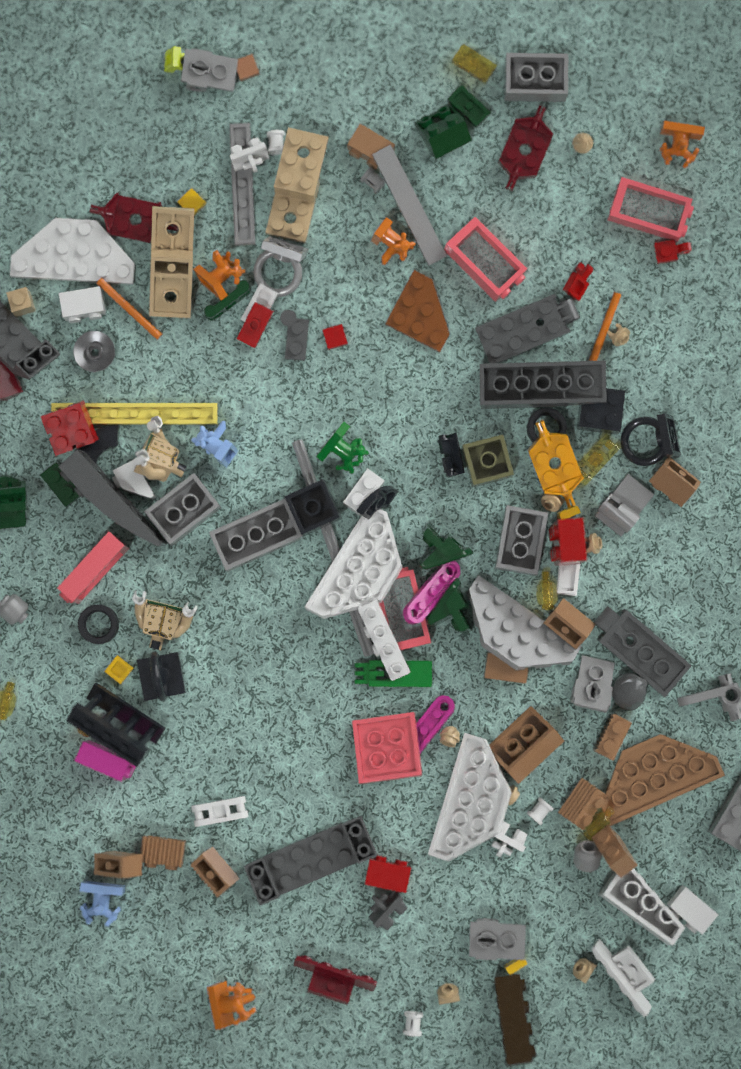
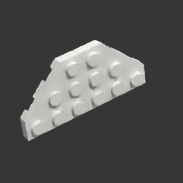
(73, 252)
(360, 570)
(473, 801)

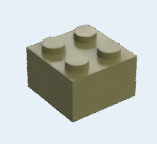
(487, 461)

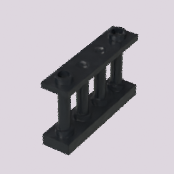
(108, 734)

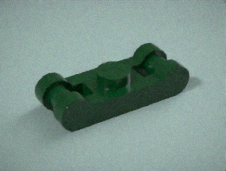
(214, 312)

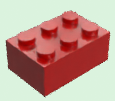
(568, 542)

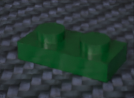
(468, 106)
(61, 488)

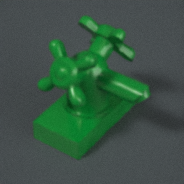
(344, 450)

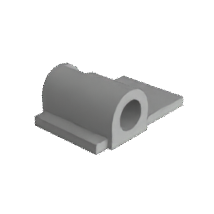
(208, 70)
(623, 506)
(593, 684)
(496, 940)

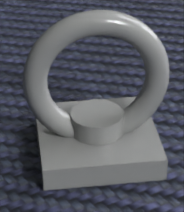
(284, 252)

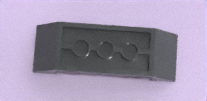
(20, 348)
(310, 859)

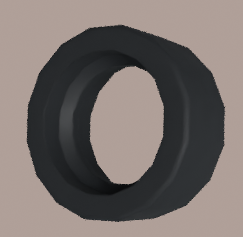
(545, 412)
(109, 635)

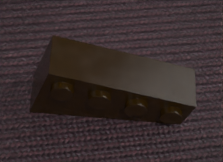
(513, 1020)

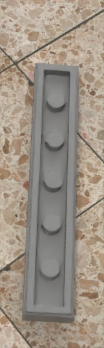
(242, 190)
(409, 205)

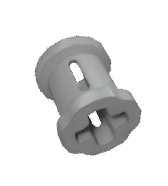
(373, 180)

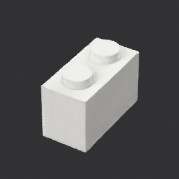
(82, 304)
(365, 486)
(691, 909)

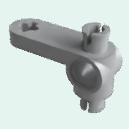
(726, 682)

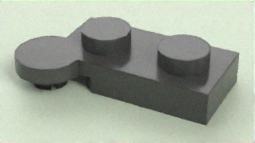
(296, 336)

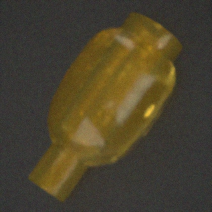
(546, 592)
(7, 701)
(598, 822)

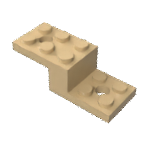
(297, 185)
(171, 262)

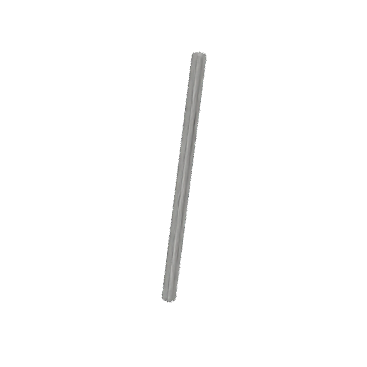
(331, 543)

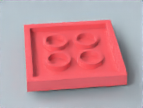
(387, 748)

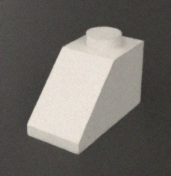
(132, 481)

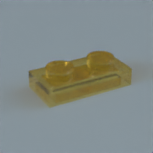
(474, 63)

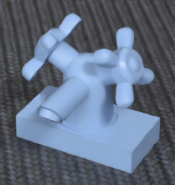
(222, 451)
(100, 900)

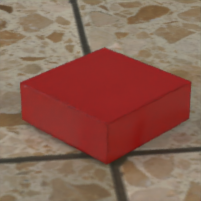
(335, 337)

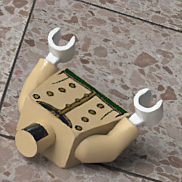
(158, 456)
(161, 619)

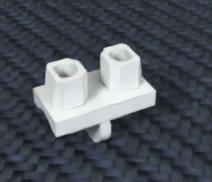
(249, 157)
(517, 841)

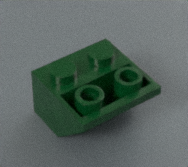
(443, 131)

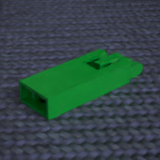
(419, 675)

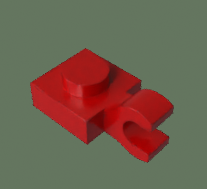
(667, 251)
(577, 281)

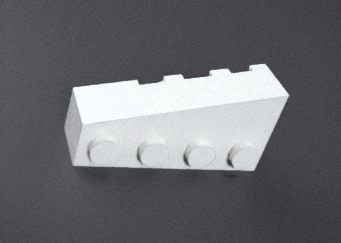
(642, 905)

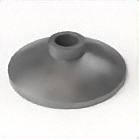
(86, 344)

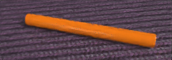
(129, 308)
(605, 327)

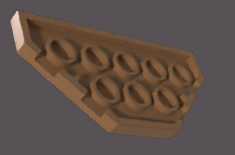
(655, 774)

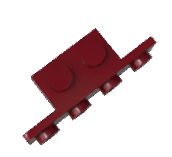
(333, 982)

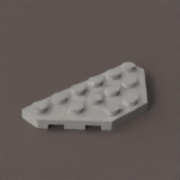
(514, 631)

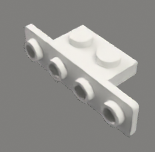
(384, 642)
(627, 972)

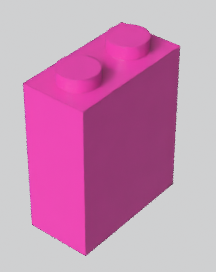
(104, 761)

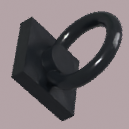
(665, 436)
(161, 676)

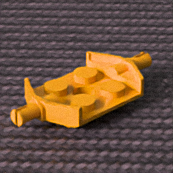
(564, 477)

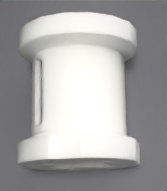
(275, 142)
(540, 811)
(413, 1022)

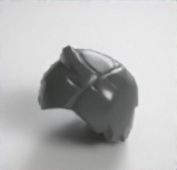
(629, 691)

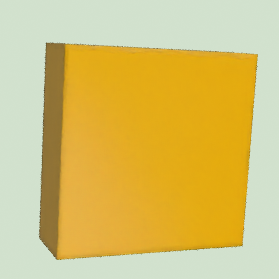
(192, 200)
(568, 512)
(119, 669)
(514, 965)

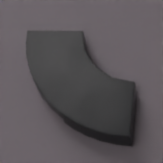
(107, 438)
(376, 500)

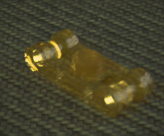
(596, 459)

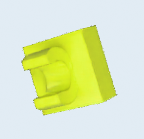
(173, 59)

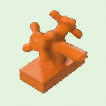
(681, 135)
(396, 243)
(214, 279)
(224, 1005)

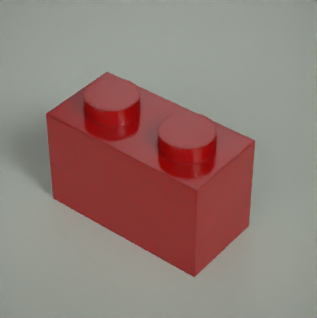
(388, 874)

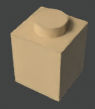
(21, 301)

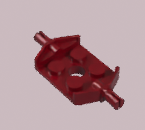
(528, 132)
(118, 214)

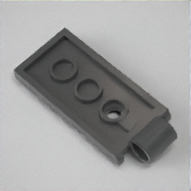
(518, 330)
(647, 654)

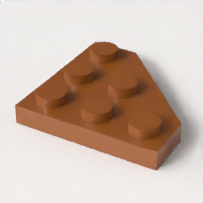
(420, 313)

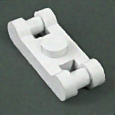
(219, 811)

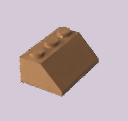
(525, 744)

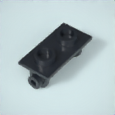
(452, 458)

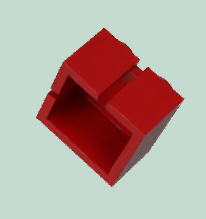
(69, 427)

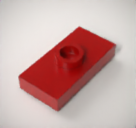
(255, 325)

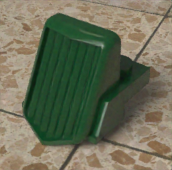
(12, 502)
(445, 550)
(451, 605)

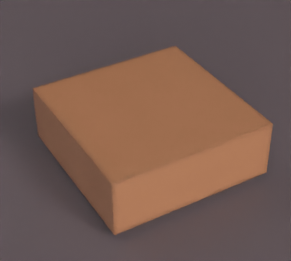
(247, 68)

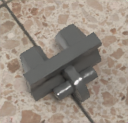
(384, 907)

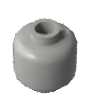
(13, 609)
(587, 856)

